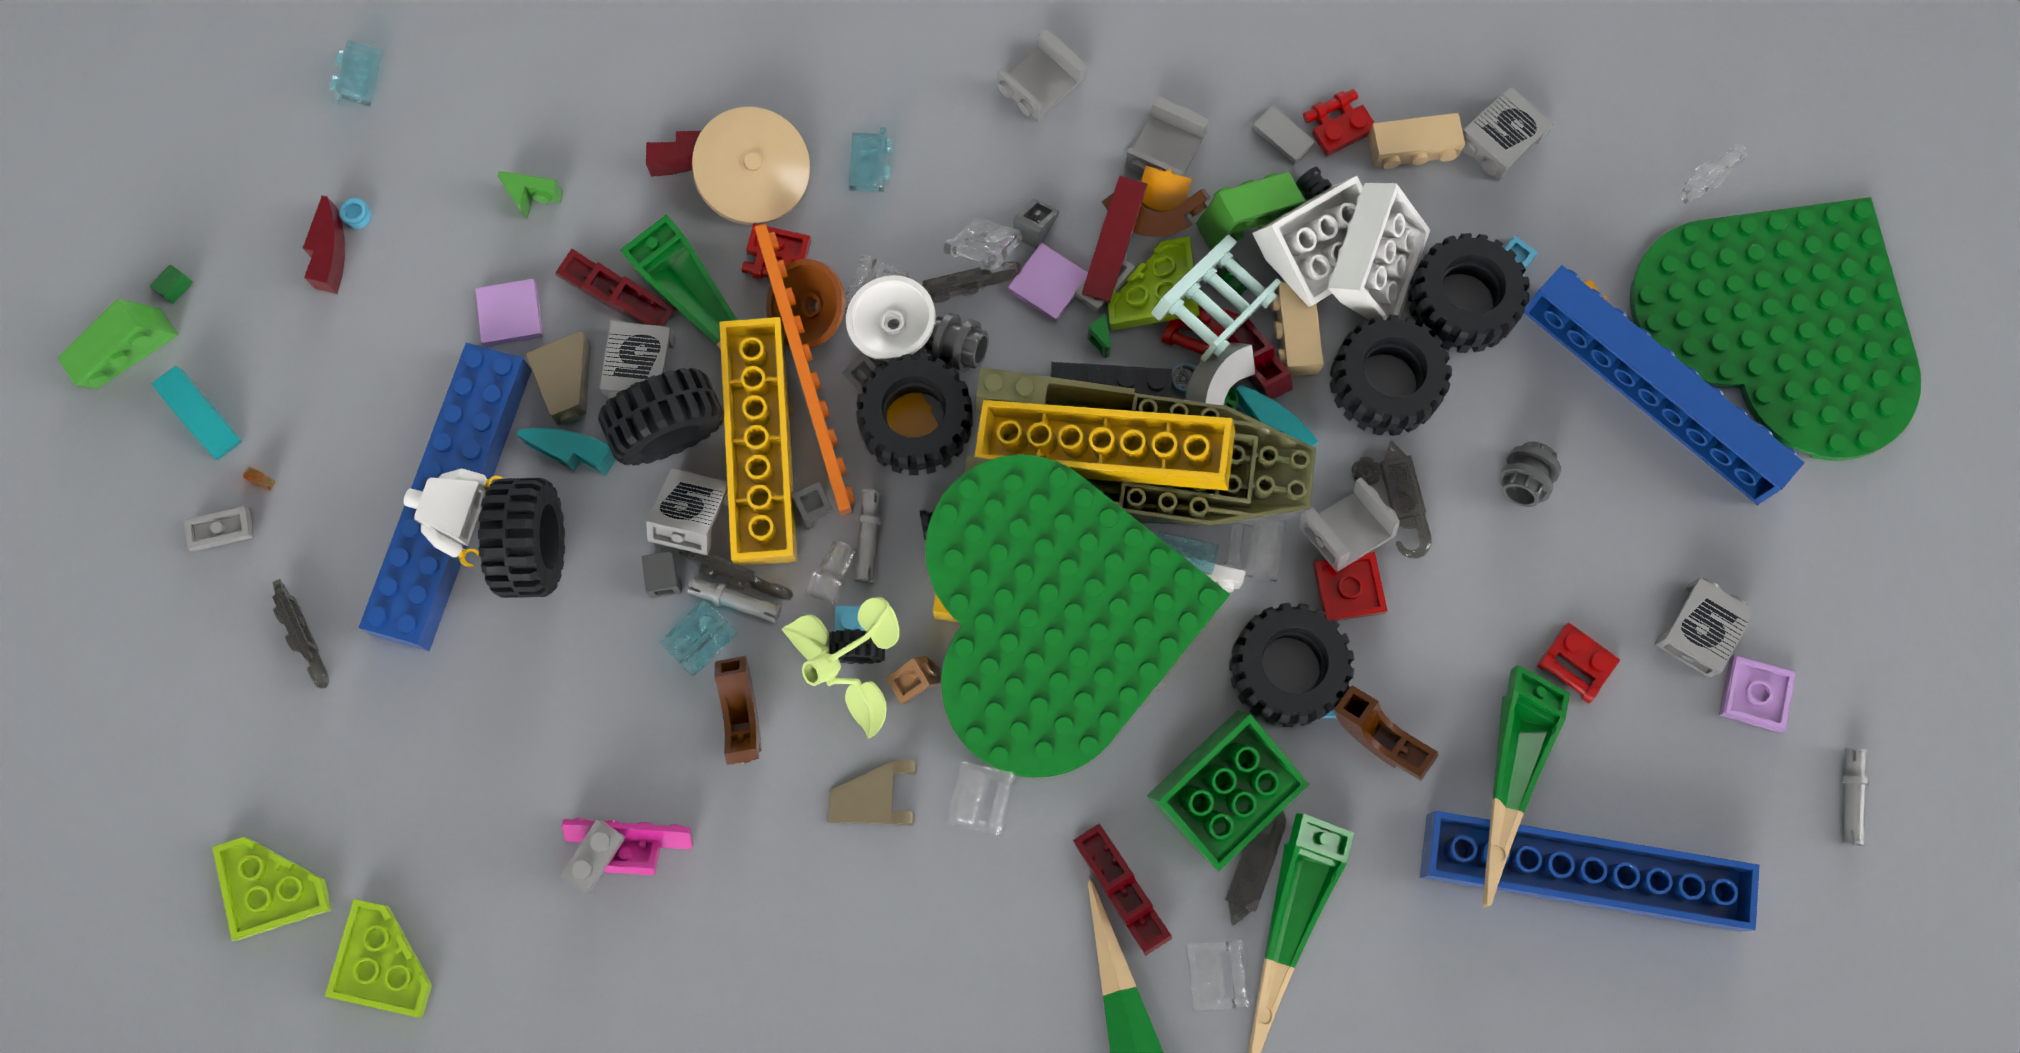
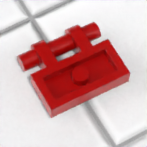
(1343, 130)
(792, 247)

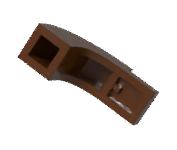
(1165, 223)
(738, 710)
(1375, 731)

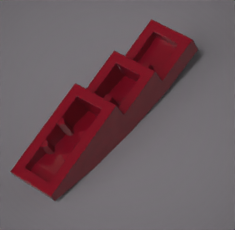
(1114, 239)
(613, 290)
(1122, 889)

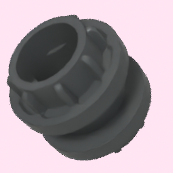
(961, 343)
(1529, 474)

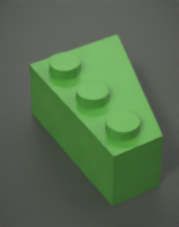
(1248, 207)
(116, 342)

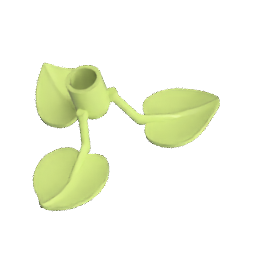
(811, 639)

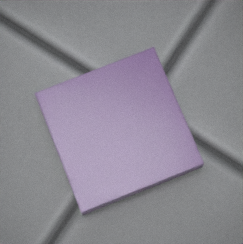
(1048, 282)
(509, 312)
(1757, 693)

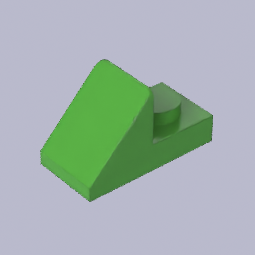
(525, 188)

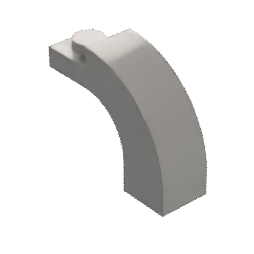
(1218, 374)

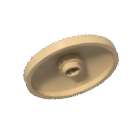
(750, 165)

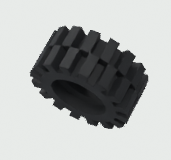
(864, 653)

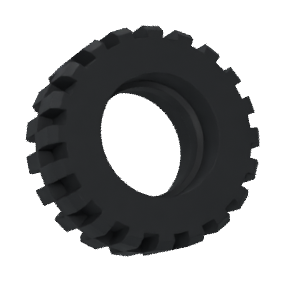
(1491, 266)
(1407, 343)
(914, 377)
(660, 416)
(521, 537)
(1317, 634)

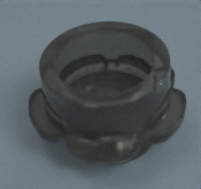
(1367, 463)

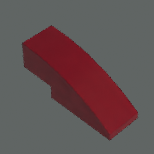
(671, 157)
(326, 248)
(1270, 374)

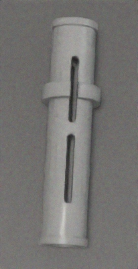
(868, 527)
(723, 595)
(1854, 803)

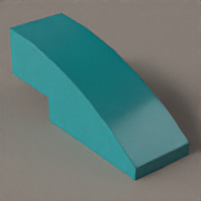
(196, 412)
(1273, 414)
(569, 448)

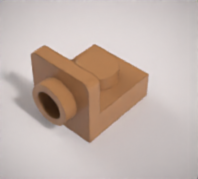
(914, 678)

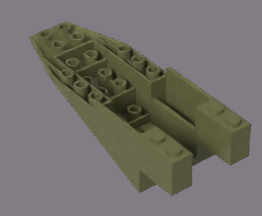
(1267, 472)

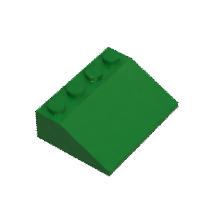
(1228, 789)

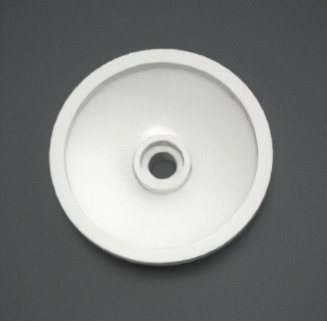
(889, 302)

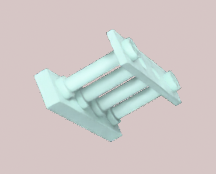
(1206, 272)

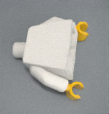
(450, 509)

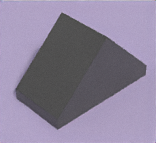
(1035, 222)

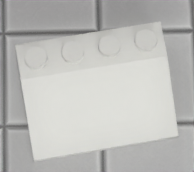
(1308, 238)
(1379, 252)

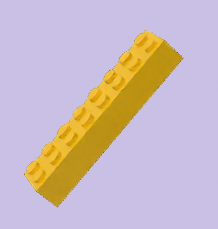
(758, 442)
(1113, 442)

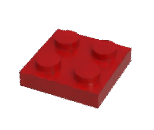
(1352, 591)

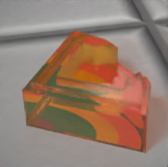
(258, 478)

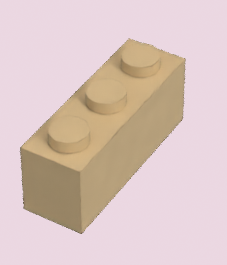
(1416, 140)
(1298, 333)

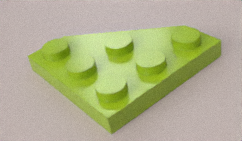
(1150, 283)
(265, 888)
(378, 964)

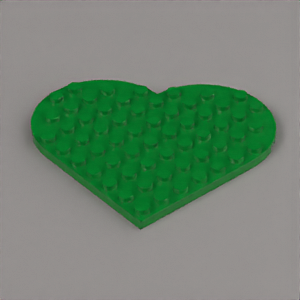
(1792, 315)
(1059, 612)

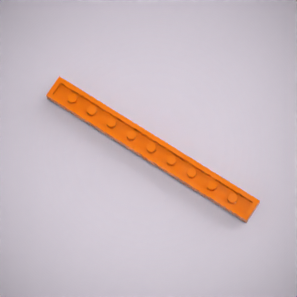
(809, 381)

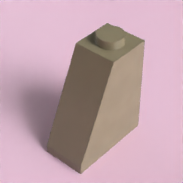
(563, 376)

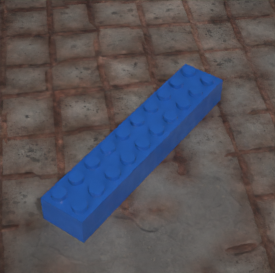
(1663, 386)
(466, 435)
(1596, 872)

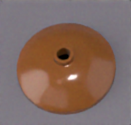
(810, 284)

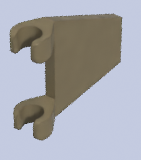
(870, 797)

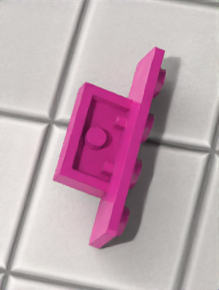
(641, 846)

